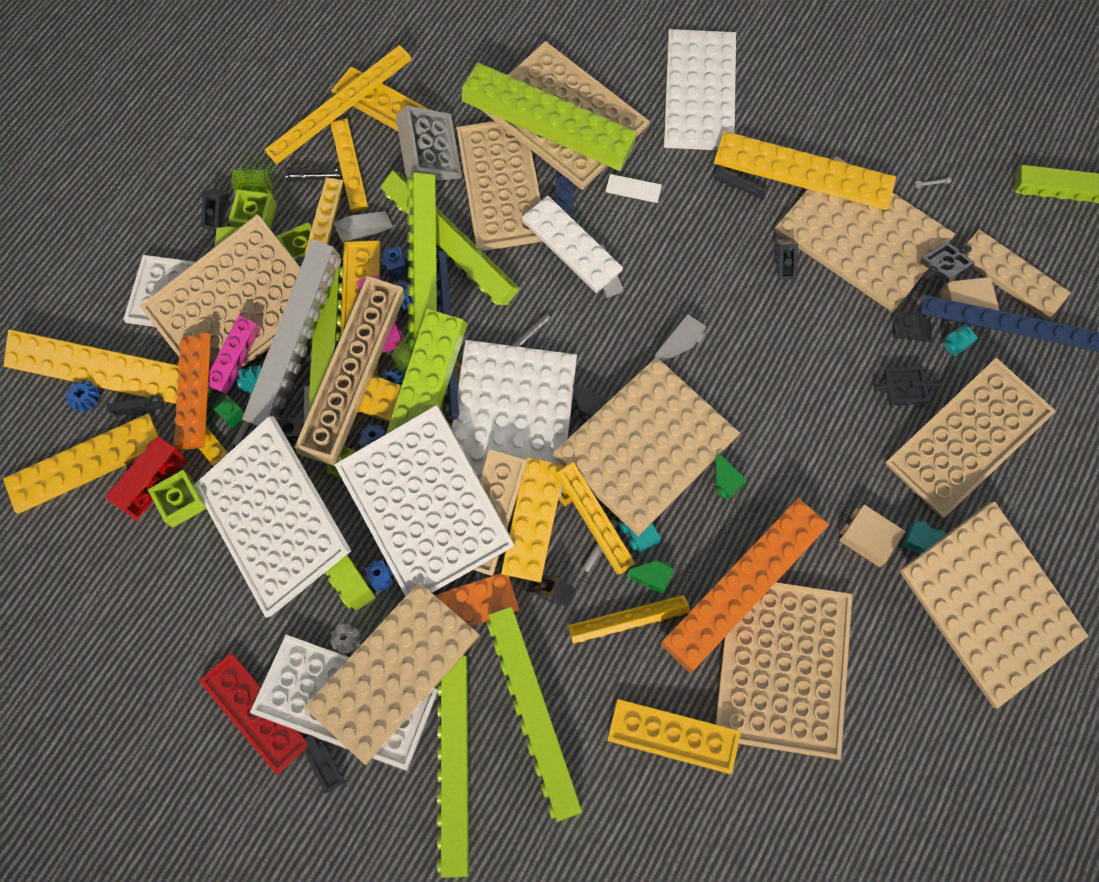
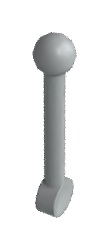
(919, 184)

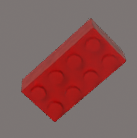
(149, 469)

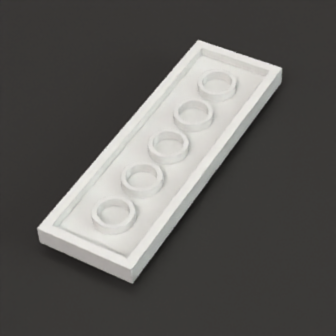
(572, 244)

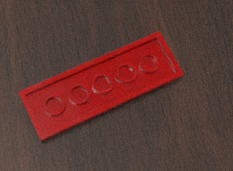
(236, 693)

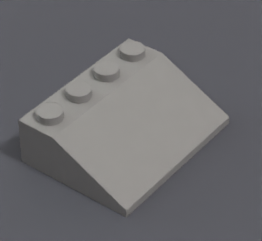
(428, 143)

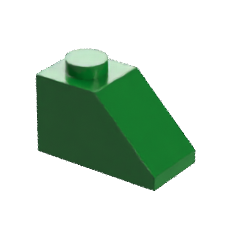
(227, 409)
(726, 478)
(652, 575)

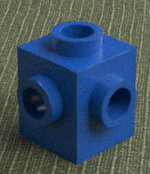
(394, 261)
(370, 435)
(383, 580)

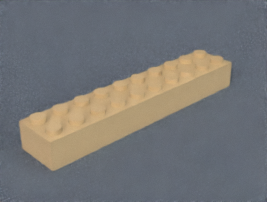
(350, 371)

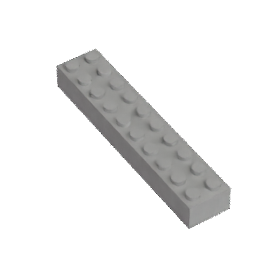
(293, 333)

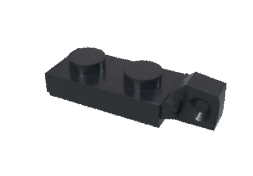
(135, 406)
(323, 764)

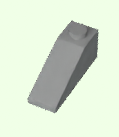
(361, 226)
(682, 339)

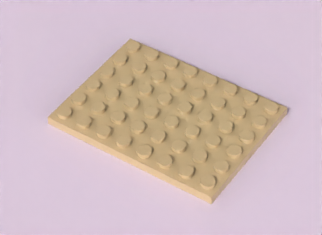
(561, 77)
(865, 244)
(241, 276)
(647, 445)
(993, 604)
(788, 672)

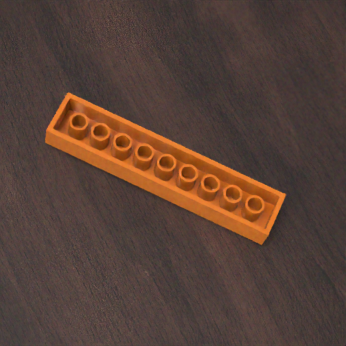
(744, 585)

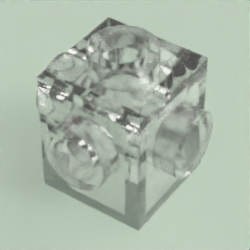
(350, 643)

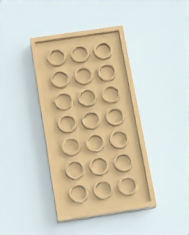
(498, 185)
(969, 437)
(391, 673)

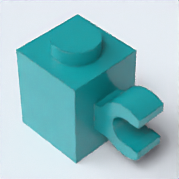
(959, 340)
(248, 378)

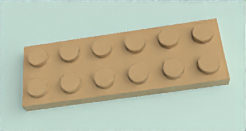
(1016, 275)
(502, 482)

